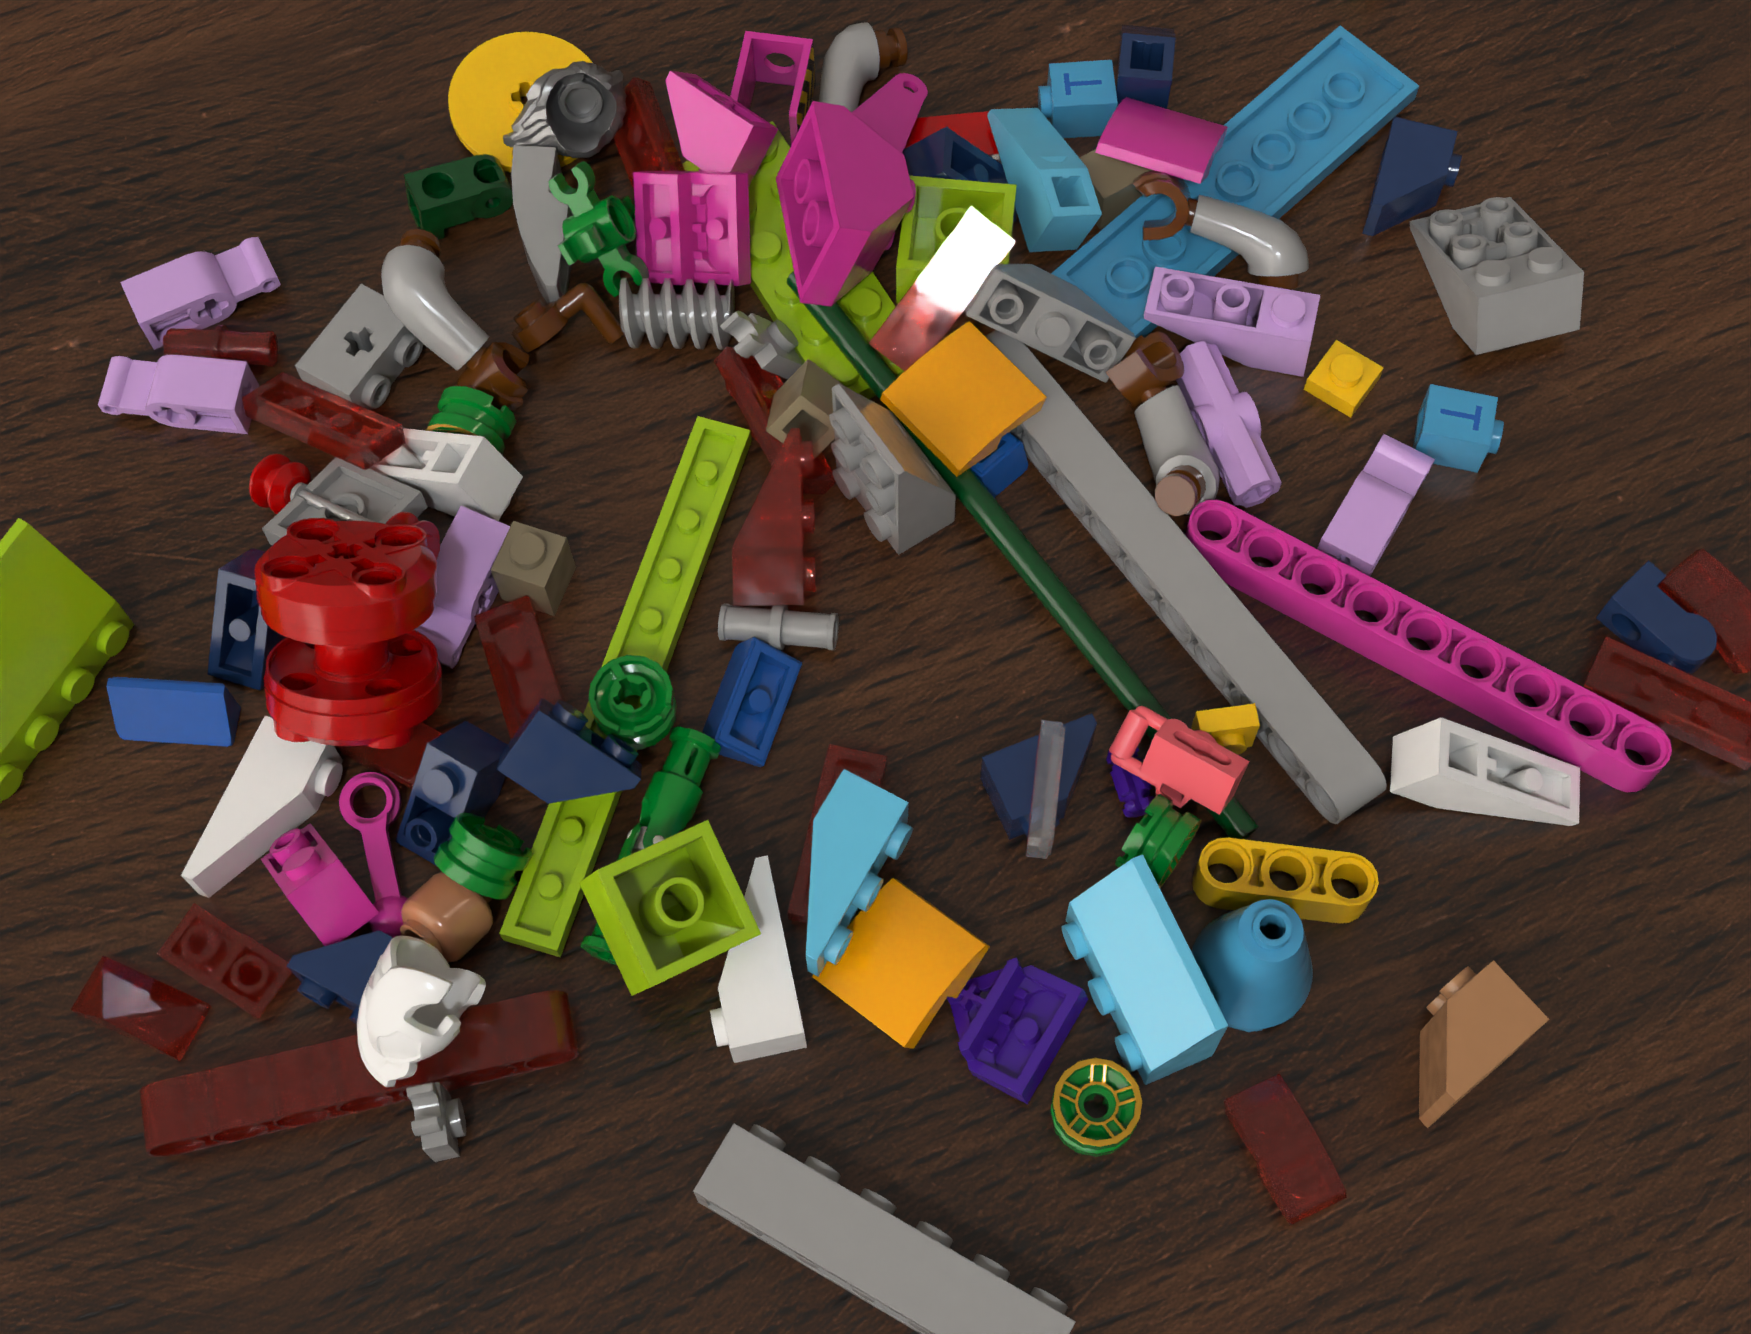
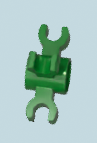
(598, 228)

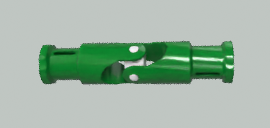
(665, 806)

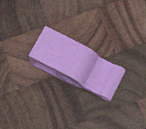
(198, 289)
(181, 391)
(1375, 505)
(463, 581)

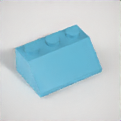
(1143, 973)

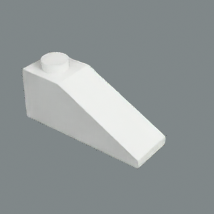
(453, 472)
(1482, 774)
(268, 795)
(757, 984)

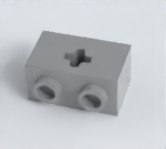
(360, 351)

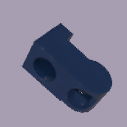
(1657, 624)

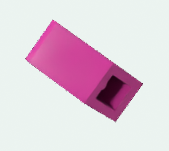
(318, 885)

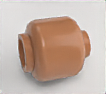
(446, 916)

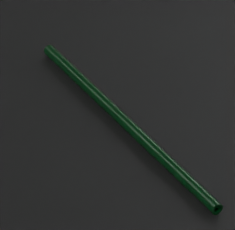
(1017, 550)

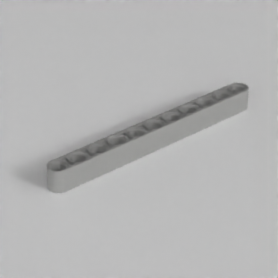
(1193, 599)

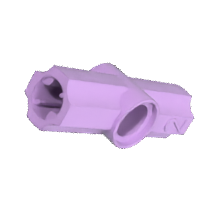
(1228, 425)

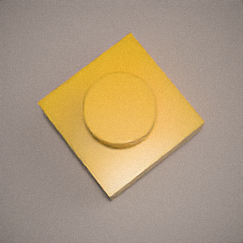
(1343, 378)
(1230, 726)

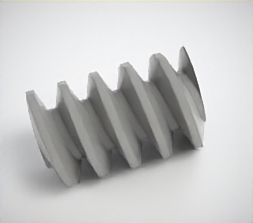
(675, 314)

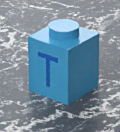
(1079, 97)
(1457, 427)

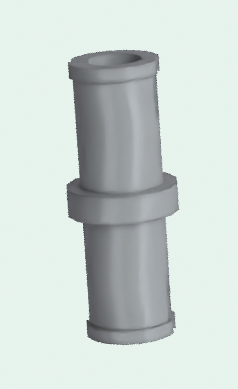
(778, 626)

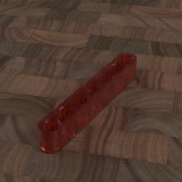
(333, 1081)

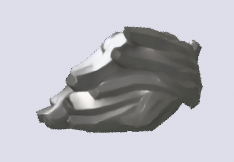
(571, 110)

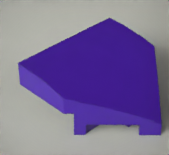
(1015, 1025)

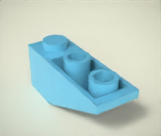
(1052, 182)
(849, 846)

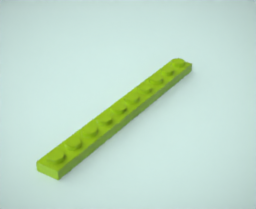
(648, 627)

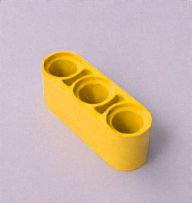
(1309, 866)

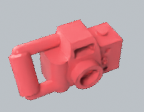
(1179, 760)

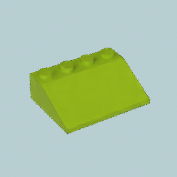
(52, 645)

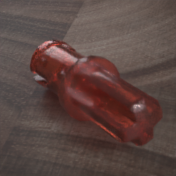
(253, 347)

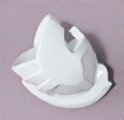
(411, 1008)

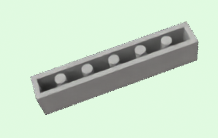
(864, 1246)

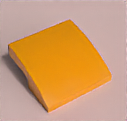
(963, 398)
(903, 963)

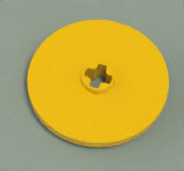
(490, 85)

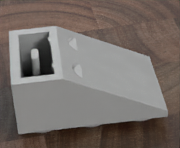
(1499, 275)
(887, 472)

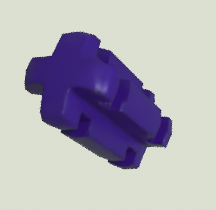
(1131, 789)

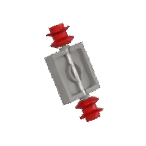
(337, 494)

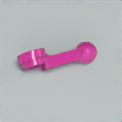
(378, 849)

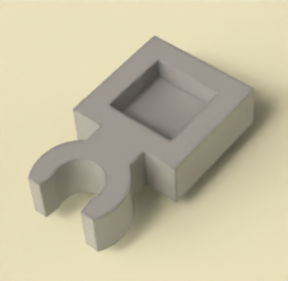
(765, 340)
(437, 1120)

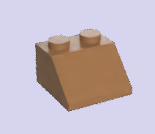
(1471, 1033)

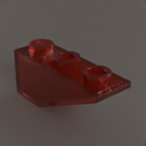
(770, 546)

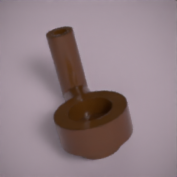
(541, 322)

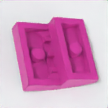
(1162, 140)
(693, 226)

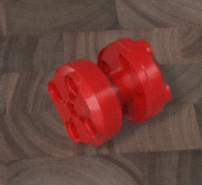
(349, 620)

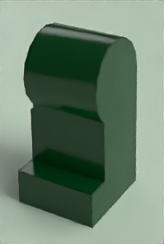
(457, 193)

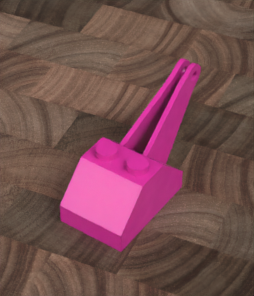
(848, 188)

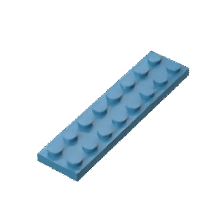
(1267, 163)

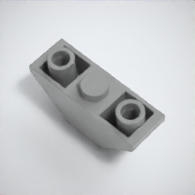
(1050, 318)

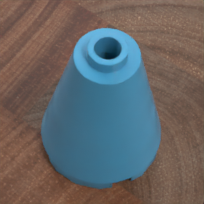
(1256, 964)

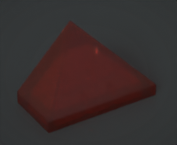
(141, 1008)

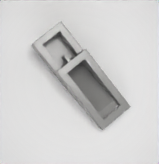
(540, 217)

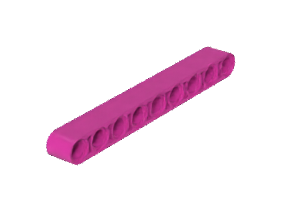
(1450, 644)

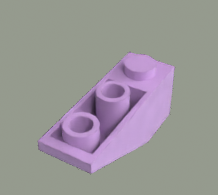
(1245, 320)

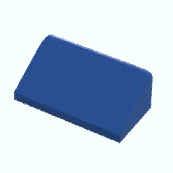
(751, 701)
(173, 711)

